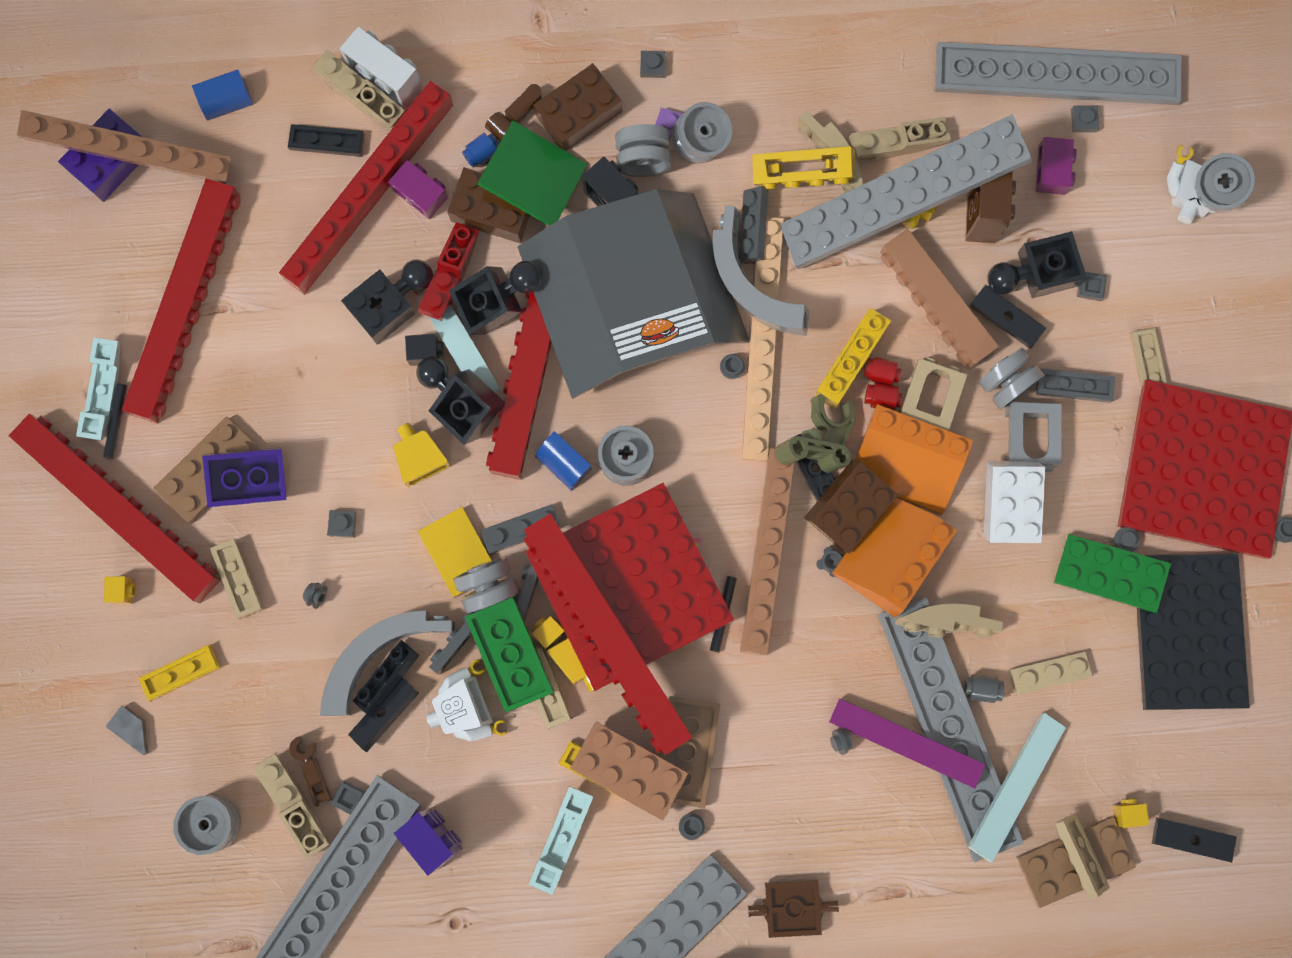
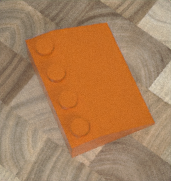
(914, 457)
(895, 556)

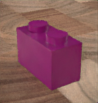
(1055, 165)
(418, 189)

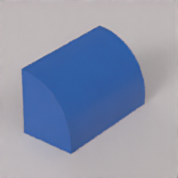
(222, 94)
(563, 461)

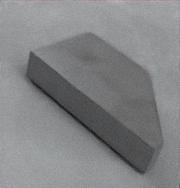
(129, 728)

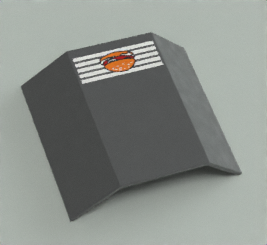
(630, 286)

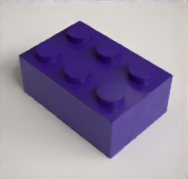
(96, 172)
(244, 477)
(429, 840)

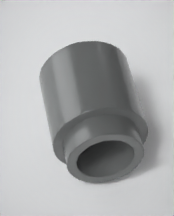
(984, 688)

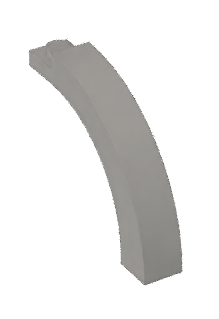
(771, 312)
(349, 666)

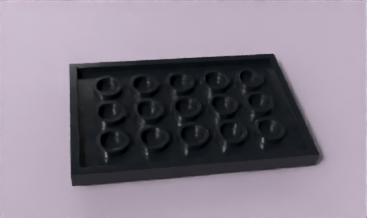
(1196, 639)

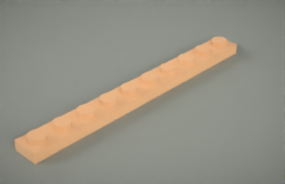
(762, 351)

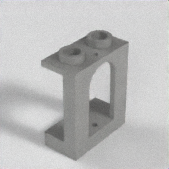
(1016, 412)

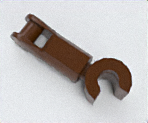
(499, 123)
(311, 770)

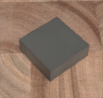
(1093, 287)
(347, 797)

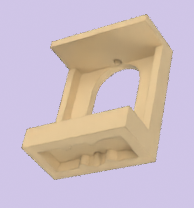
(957, 381)

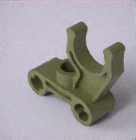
(824, 444)

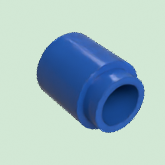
(480, 149)

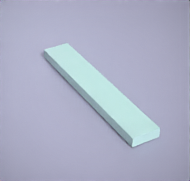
(1016, 787)

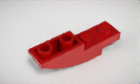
(449, 272)

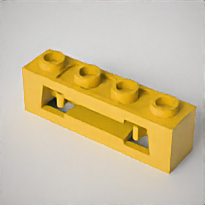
(844, 164)
(853, 357)

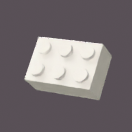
(382, 67)
(1014, 501)

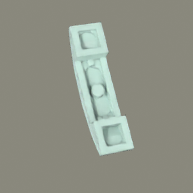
(463, 348)
(101, 389)
(561, 840)

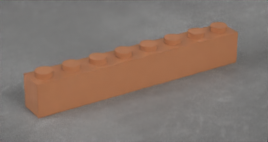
(122, 146)
(767, 556)

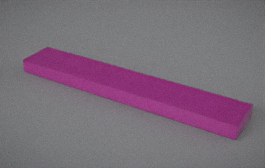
(907, 743)

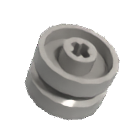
(701, 132)
(643, 150)
(1228, 167)
(1009, 376)
(621, 441)
(485, 582)
(202, 839)

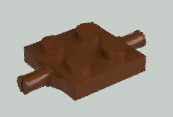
(793, 908)

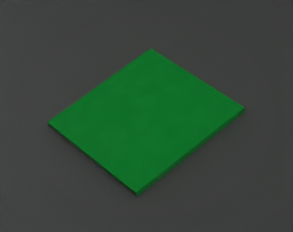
(532, 174)

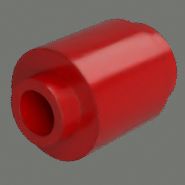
(882, 371)
(883, 395)

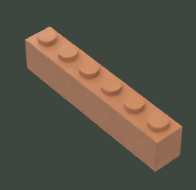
(938, 299)

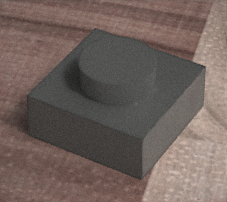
(652, 64)
(1085, 119)
(341, 524)

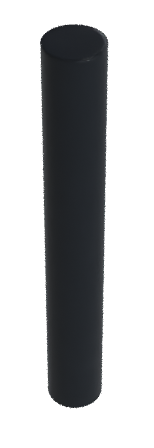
(115, 421)
(727, 596)

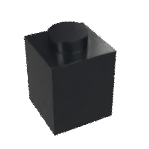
(422, 346)

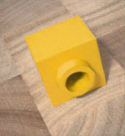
(119, 590)
(547, 632)
(1131, 813)

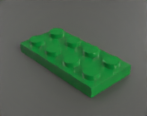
(1112, 573)
(509, 654)

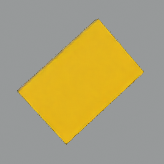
(454, 546)

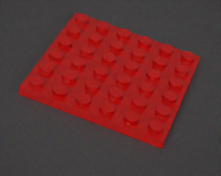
(1206, 469)
(647, 576)

